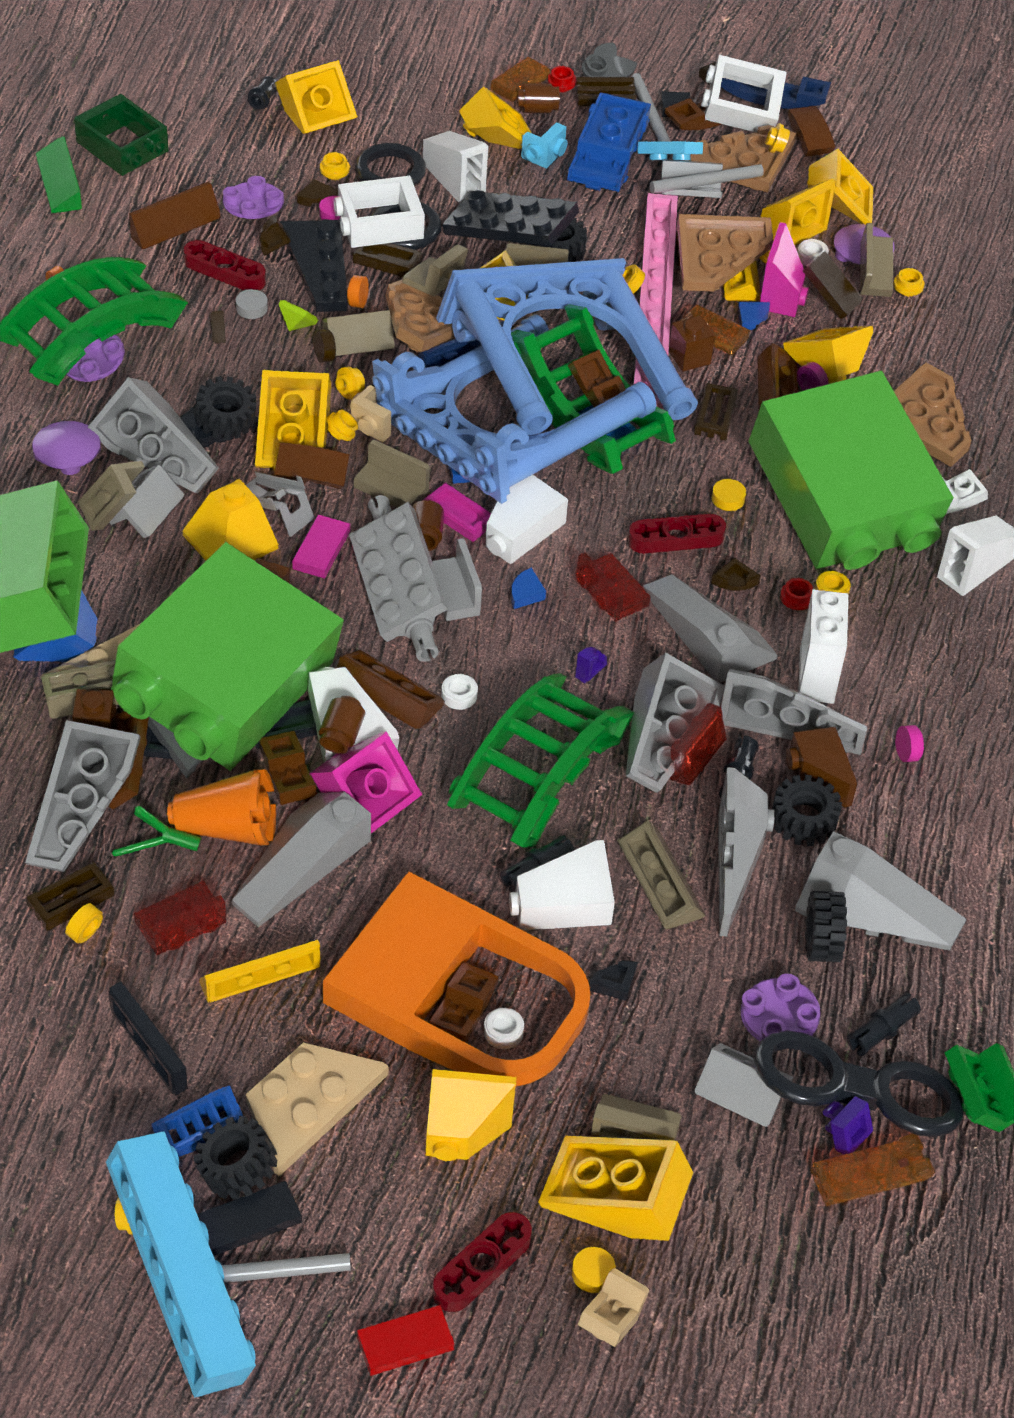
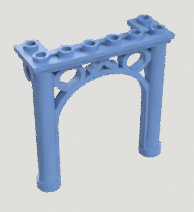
(472, 311)
(485, 457)

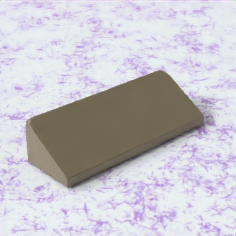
(62, 686)
(660, 876)

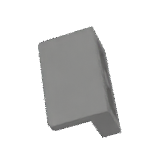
(681, 168)
(153, 501)
(459, 584)
(734, 1084)

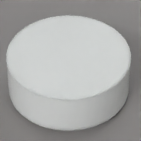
(810, 249)
(459, 691)
(503, 1028)

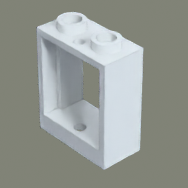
(738, 114)
(379, 228)
(823, 645)

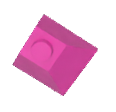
(784, 276)
(372, 776)

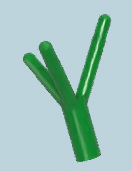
(169, 835)

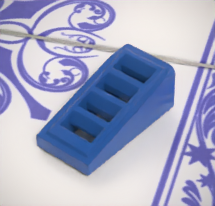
(207, 1106)

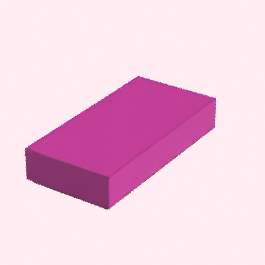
(461, 512)
(321, 546)

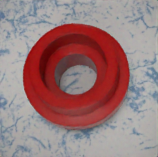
(563, 78)
(796, 594)

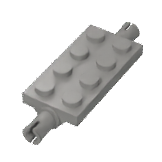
(399, 575)

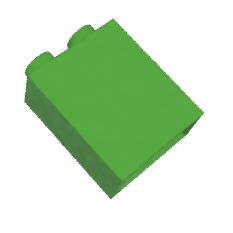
(850, 471)
(40, 565)
(224, 656)

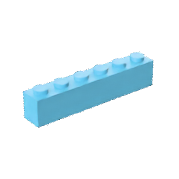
(181, 1264)

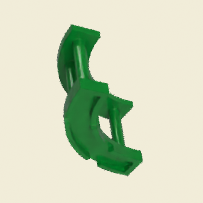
(101, 322)
(604, 451)
(596, 734)

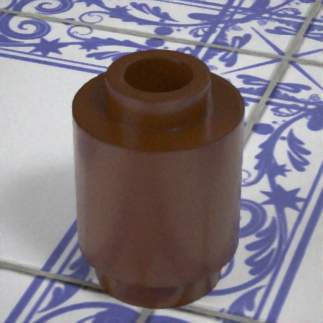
(538, 98)
(431, 521)
(341, 724)

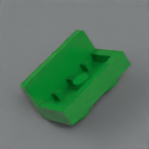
(985, 1085)

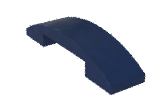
(809, 93)

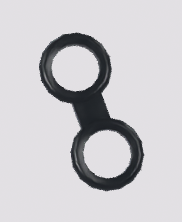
(417, 174)
(853, 1080)

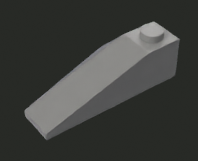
(708, 630)
(663, 708)
(773, 709)
(83, 782)
(741, 836)
(303, 852)
(881, 896)

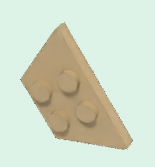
(309, 1096)

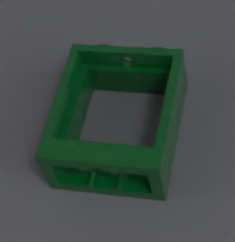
(120, 112)

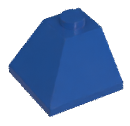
(68, 647)

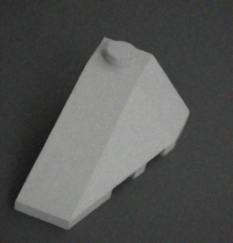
(148, 430)

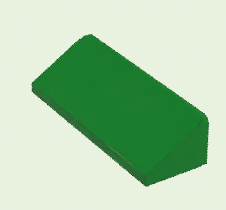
(59, 177)

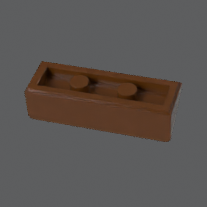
(174, 215)
(776, 374)
(392, 690)

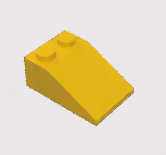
(291, 411)
(619, 1184)

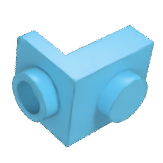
(545, 149)

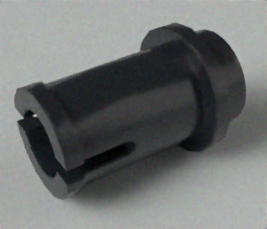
(260, 96)

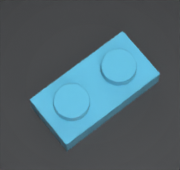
(680, 149)

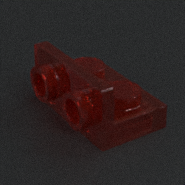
(611, 585)
(698, 744)
(181, 917)

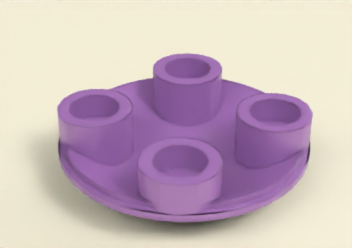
(253, 199)
(848, 242)
(99, 361)
(66, 446)
(779, 1006)

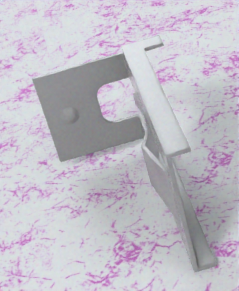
(292, 521)

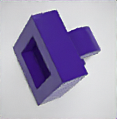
(848, 1124)

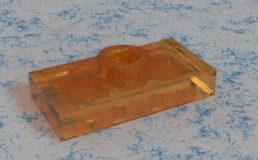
(524, 72)
(728, 335)

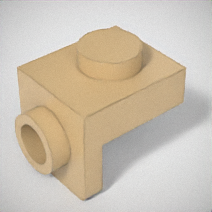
(370, 416)
(614, 1308)

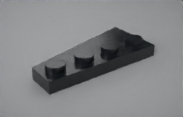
(320, 261)

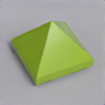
(295, 316)

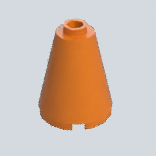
(228, 809)

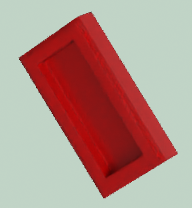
(405, 1340)

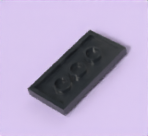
(511, 218)

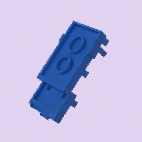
(609, 142)

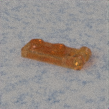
(871, 1170)

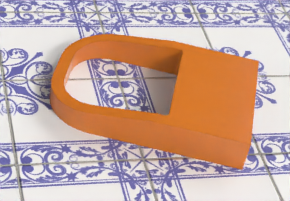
(411, 954)

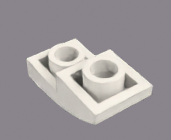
(966, 491)

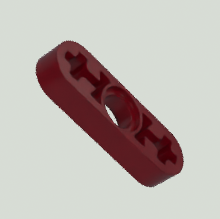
(242, 274)
(653, 527)
(478, 1280)

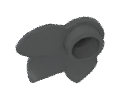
(607, 63)

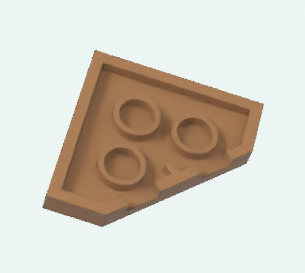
(744, 150)
(719, 247)
(415, 316)
(935, 413)

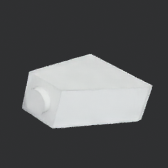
(457, 162)
(525, 519)
(976, 553)
(333, 683)
(566, 891)

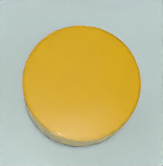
(634, 277)
(728, 494)
(833, 582)
(84, 923)
(591, 1268)

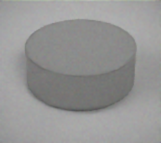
(251, 304)

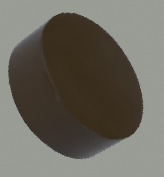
(324, 345)

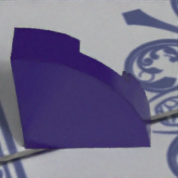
(589, 663)

